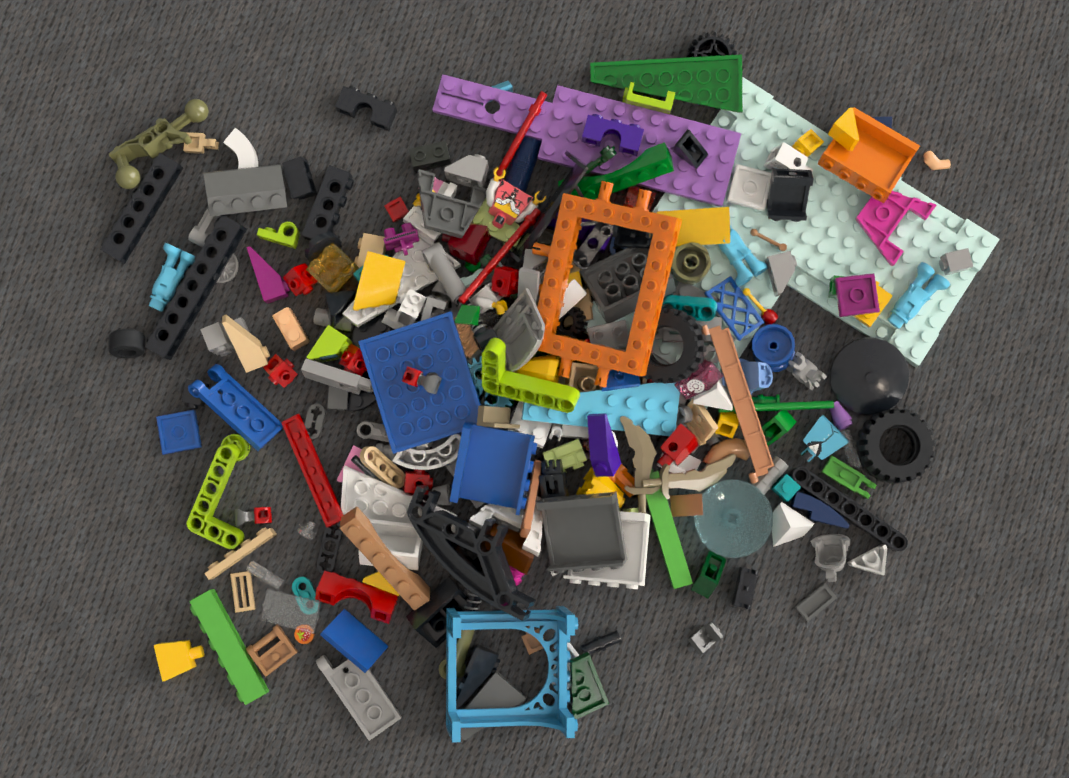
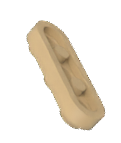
(388, 468)

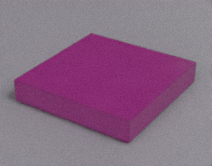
(856, 295)

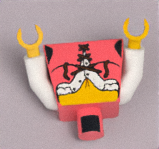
(508, 202)

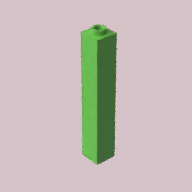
(668, 537)

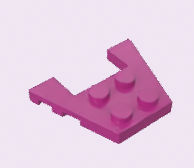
(881, 219)

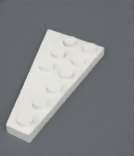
(415, 277)
(376, 498)

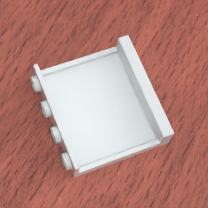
(632, 573)

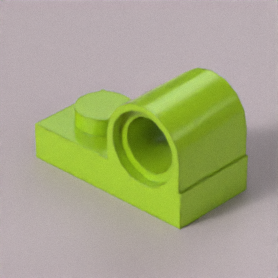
(280, 238)

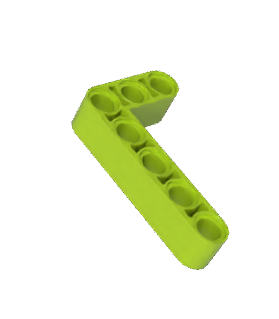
(522, 387)
(213, 498)

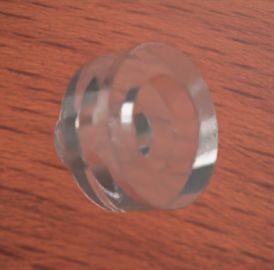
(306, 531)

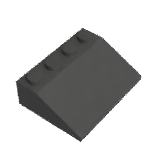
(617, 282)

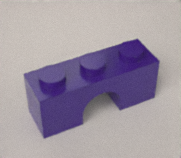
(597, 128)

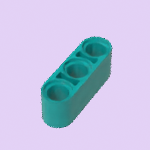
(696, 303)

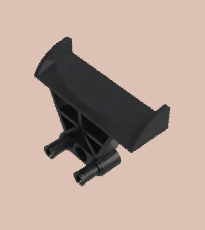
(598, 230)

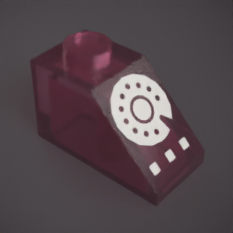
(700, 381)

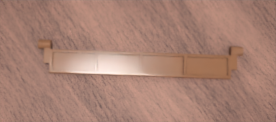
(741, 400)

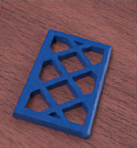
(736, 294)

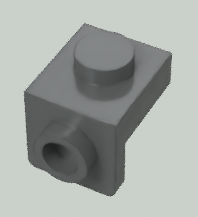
(705, 637)

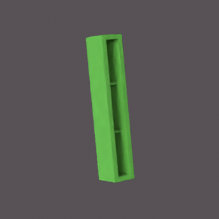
(229, 646)

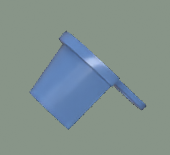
(757, 375)

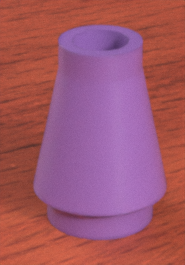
(840, 417)

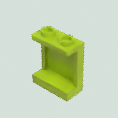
(648, 103)

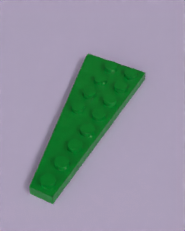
(696, 80)

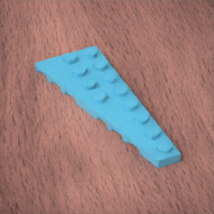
(649, 406)

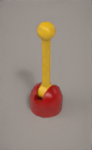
(769, 316)

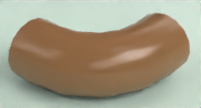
(725, 448)

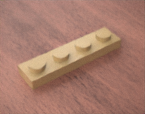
(246, 548)

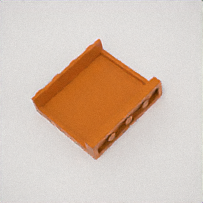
(876, 159)

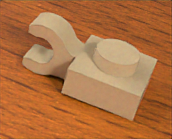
(199, 143)

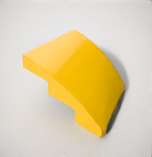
(378, 281)

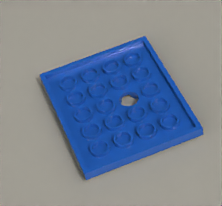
(411, 412)

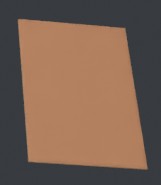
(686, 505)

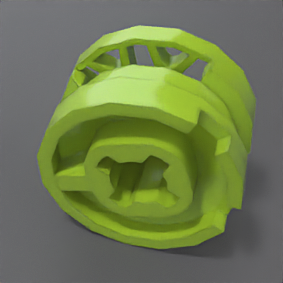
(240, 442)

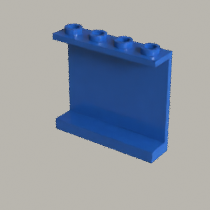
(493, 466)

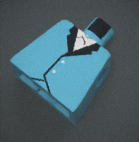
(823, 440)

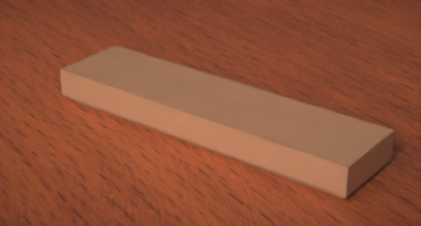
(531, 498)

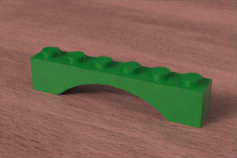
(649, 165)

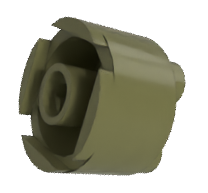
(701, 263)

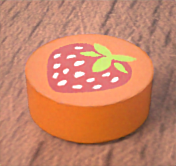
(303, 637)

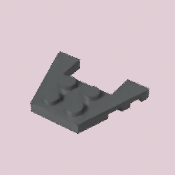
(444, 212)

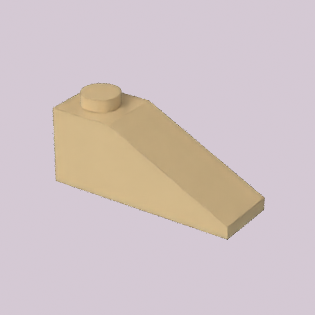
(247, 346)

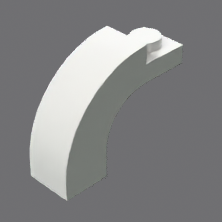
(242, 148)

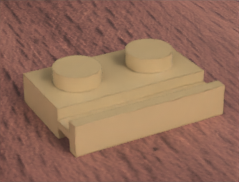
(702, 423)

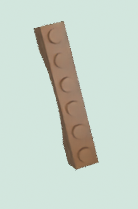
(365, 538)

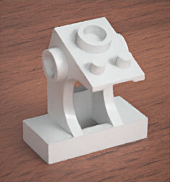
(411, 306)

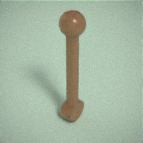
(782, 247)

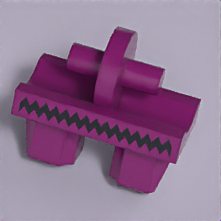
(401, 241)

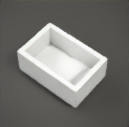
(400, 540)

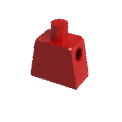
(680, 440)

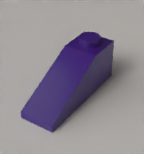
(602, 446)

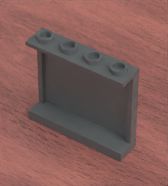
(583, 532)

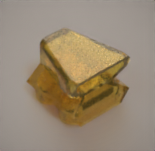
(332, 268)

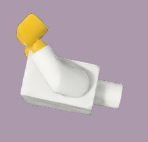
(488, 300)

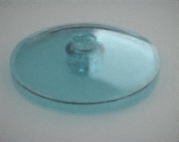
(734, 519)

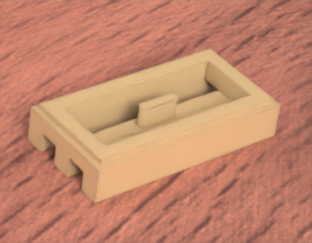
(250, 591)

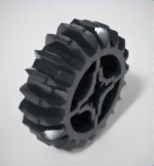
(714, 42)

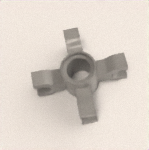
(805, 371)

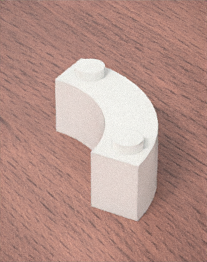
(430, 459)

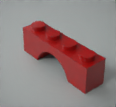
(335, 588)

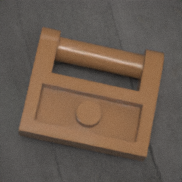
(274, 656)

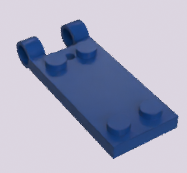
(237, 408)

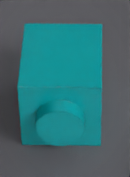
(785, 487)

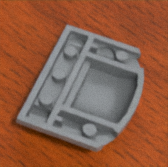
(521, 331)

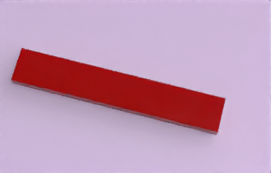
(312, 470)

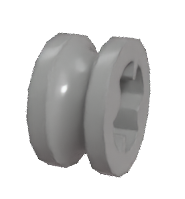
(684, 414)

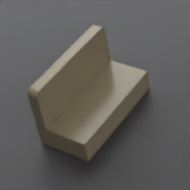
(495, 417)

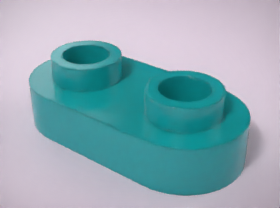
(308, 593)

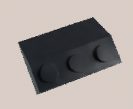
(430, 618)

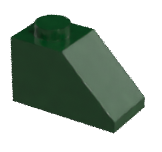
(709, 574)

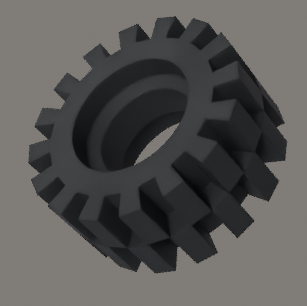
(578, 323)

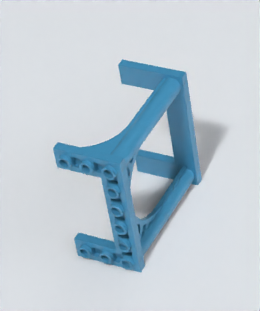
(551, 716)

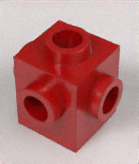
(300, 280)
(505, 281)
(353, 360)
(280, 371)
(412, 477)

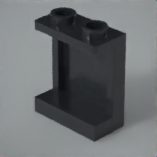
(788, 194)

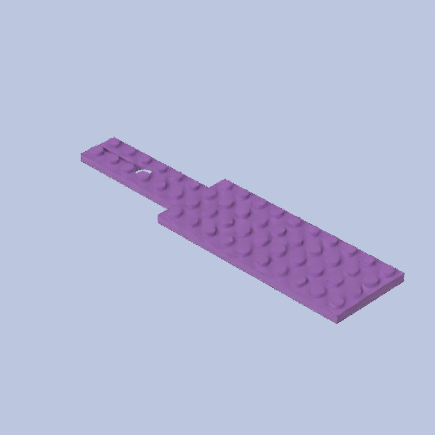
(563, 123)

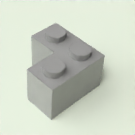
(218, 339)

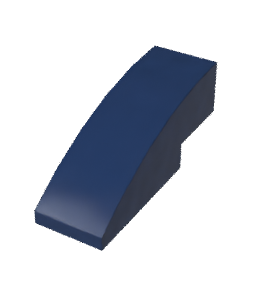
(818, 510)

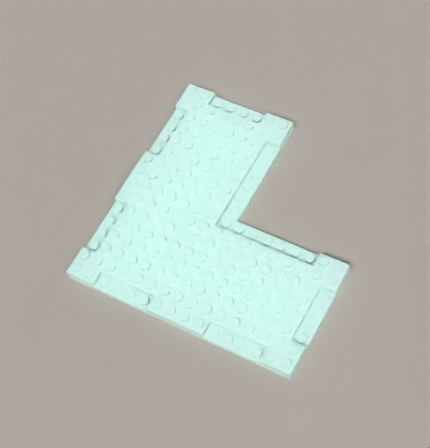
(827, 241)

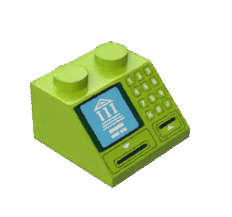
(329, 346)

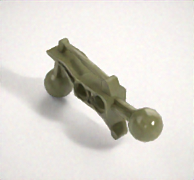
(155, 141)

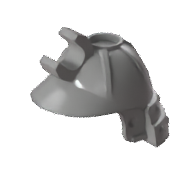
(831, 553)

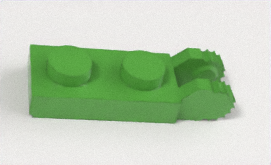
(847, 476)

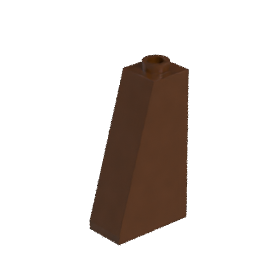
(512, 547)

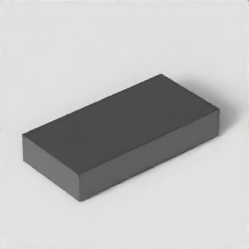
(815, 602)

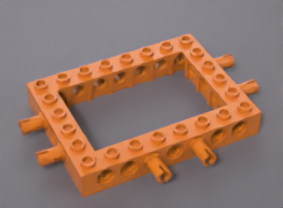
(651, 294)

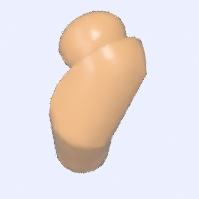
(934, 163)

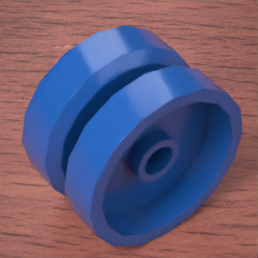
(774, 336)

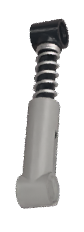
(454, 287)

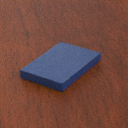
(354, 640)

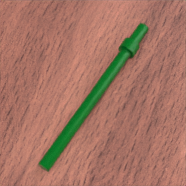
(788, 406)

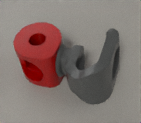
(415, 377)
(258, 515)

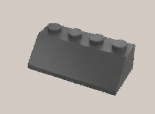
(245, 190)

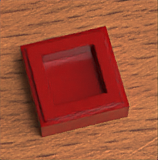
(396, 209)

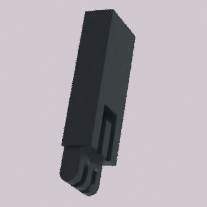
(551, 474)

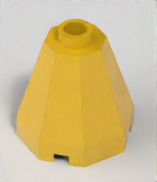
(542, 367)
(599, 485)

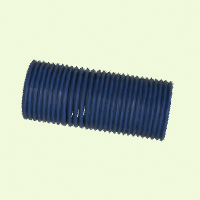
(528, 154)

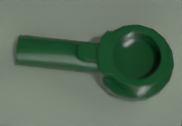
(606, 154)

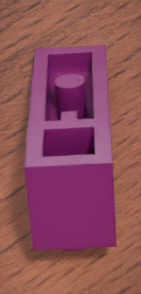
(269, 281)

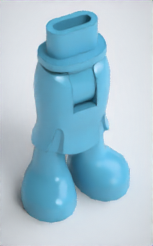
(736, 252)
(169, 278)
(915, 297)

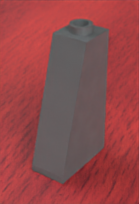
(494, 694)

